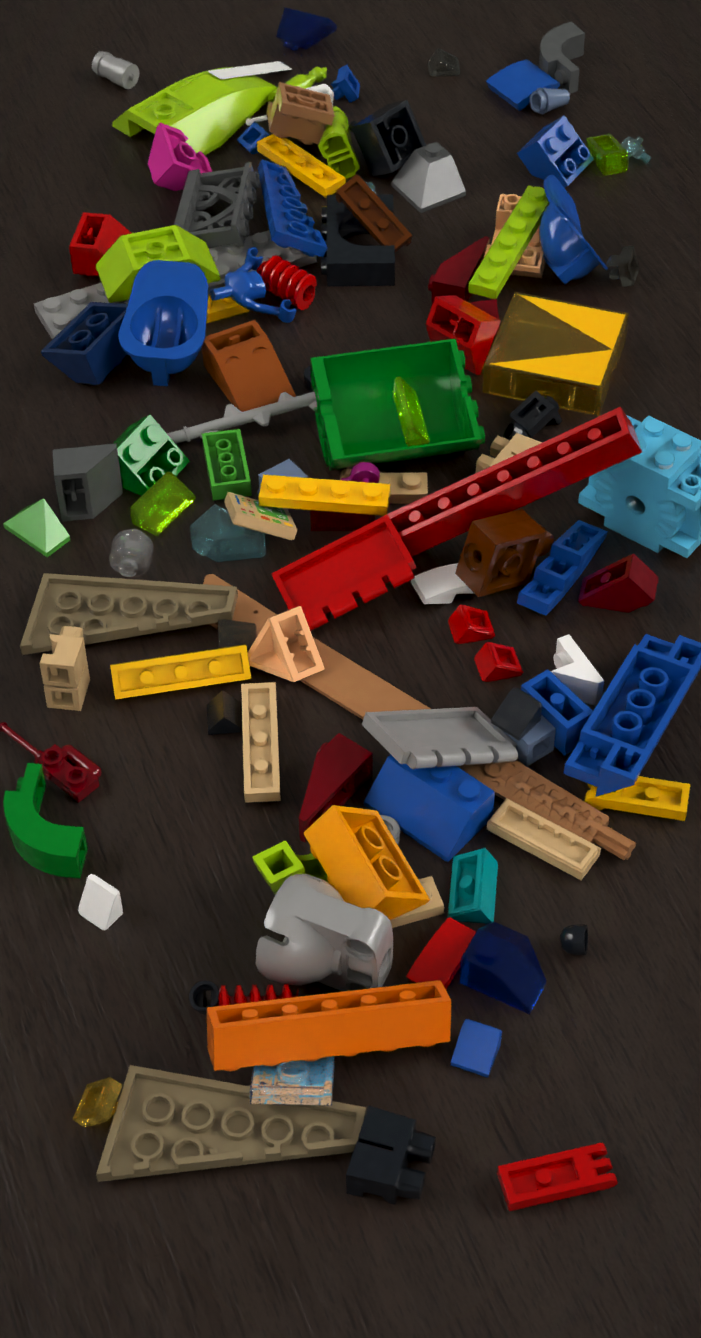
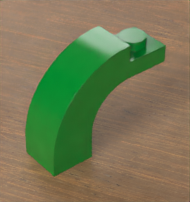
(44, 845)

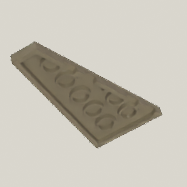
(121, 608)
(200, 1123)

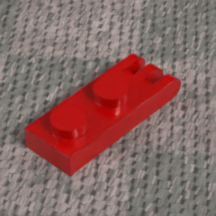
(556, 1176)

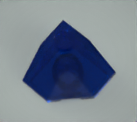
(303, 29)
(503, 967)

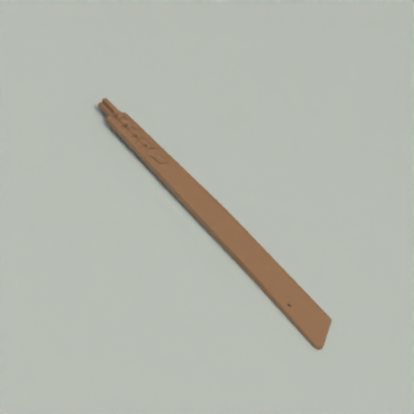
(365, 692)

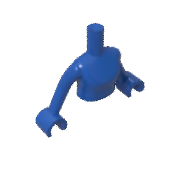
(247, 286)

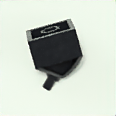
(388, 137)

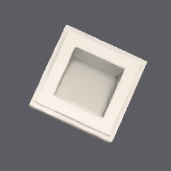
(100, 902)

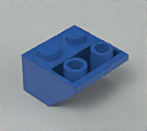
(556, 152)

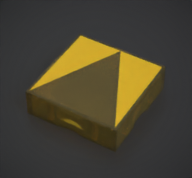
(557, 351)

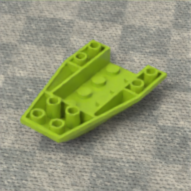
(200, 107)

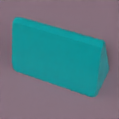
(473, 887)

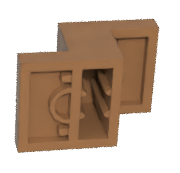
(299, 113)

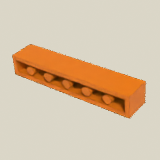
(328, 1025)

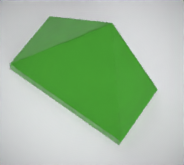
(38, 528)

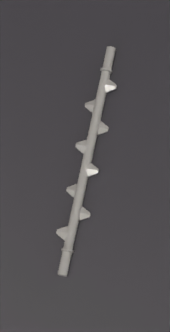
(234, 417)

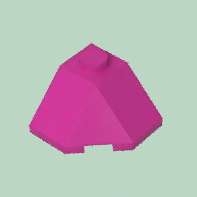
(173, 158)

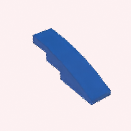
(562, 567)

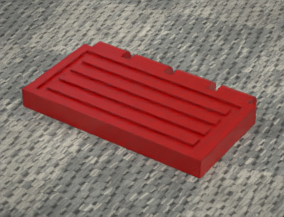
(345, 571)

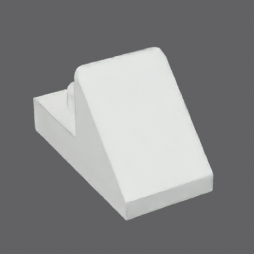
(577, 671)

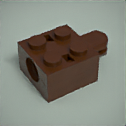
(502, 552)

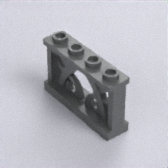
(213, 187)

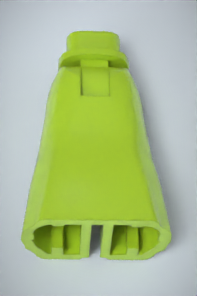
(337, 146)

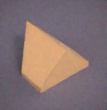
(286, 647)

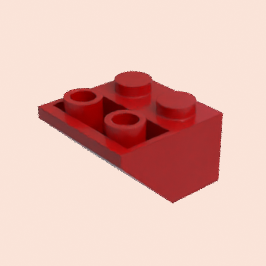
(92, 240)
(469, 325)

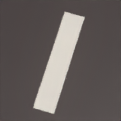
(249, 70)

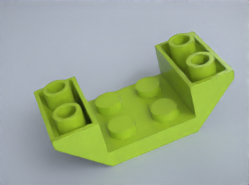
(132, 251)

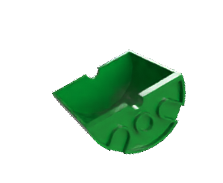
(358, 409)

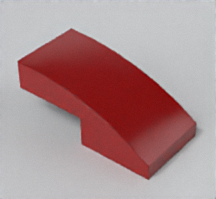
(442, 954)

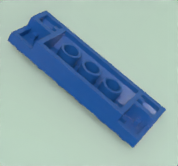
(634, 713)

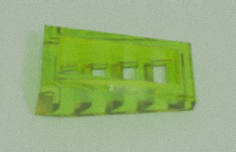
(608, 154)

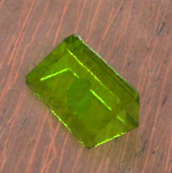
(409, 413)
(161, 504)

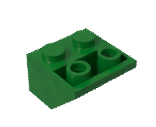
(147, 455)

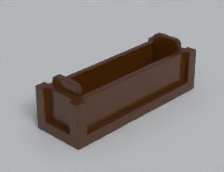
(373, 213)

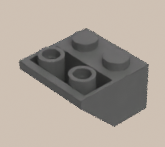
(86, 480)

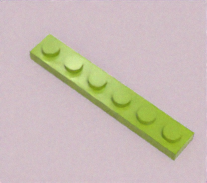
(509, 244)

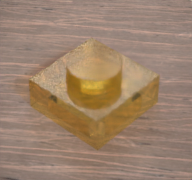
(98, 1102)

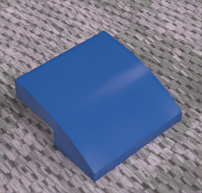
(518, 82)

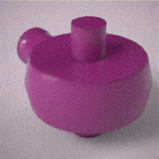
(364, 473)

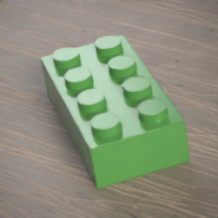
(226, 463)

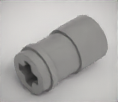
(115, 69)

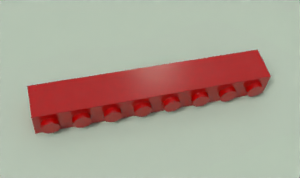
(517, 481)

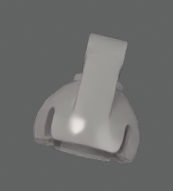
(324, 938)

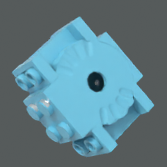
(654, 493)

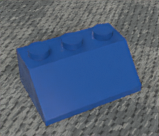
(432, 805)

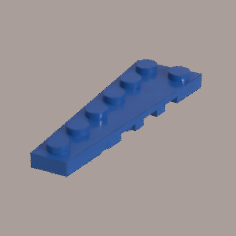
(286, 214)

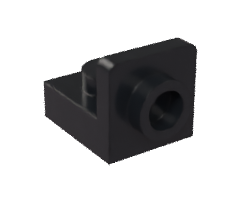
(536, 412)

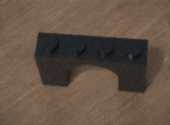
(352, 263)

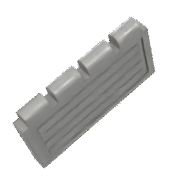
(440, 737)

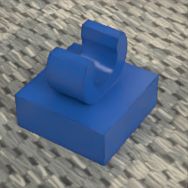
(346, 85)

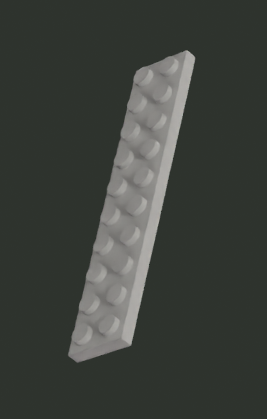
(59, 311)

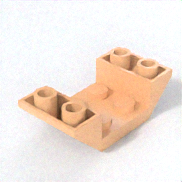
(532, 260)

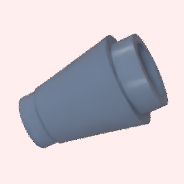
(548, 99)

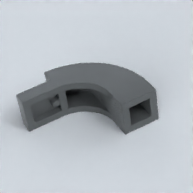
(557, 50)

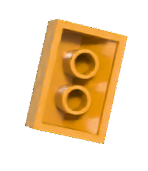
(365, 861)

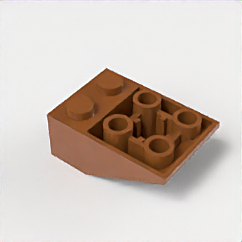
(245, 366)

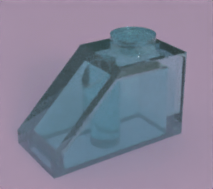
(223, 541)

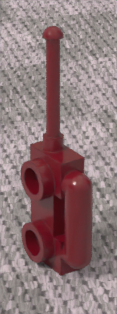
(56, 766)

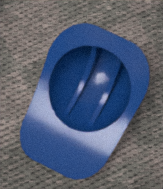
(562, 236)
(165, 318)

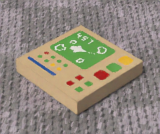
(268, 520)

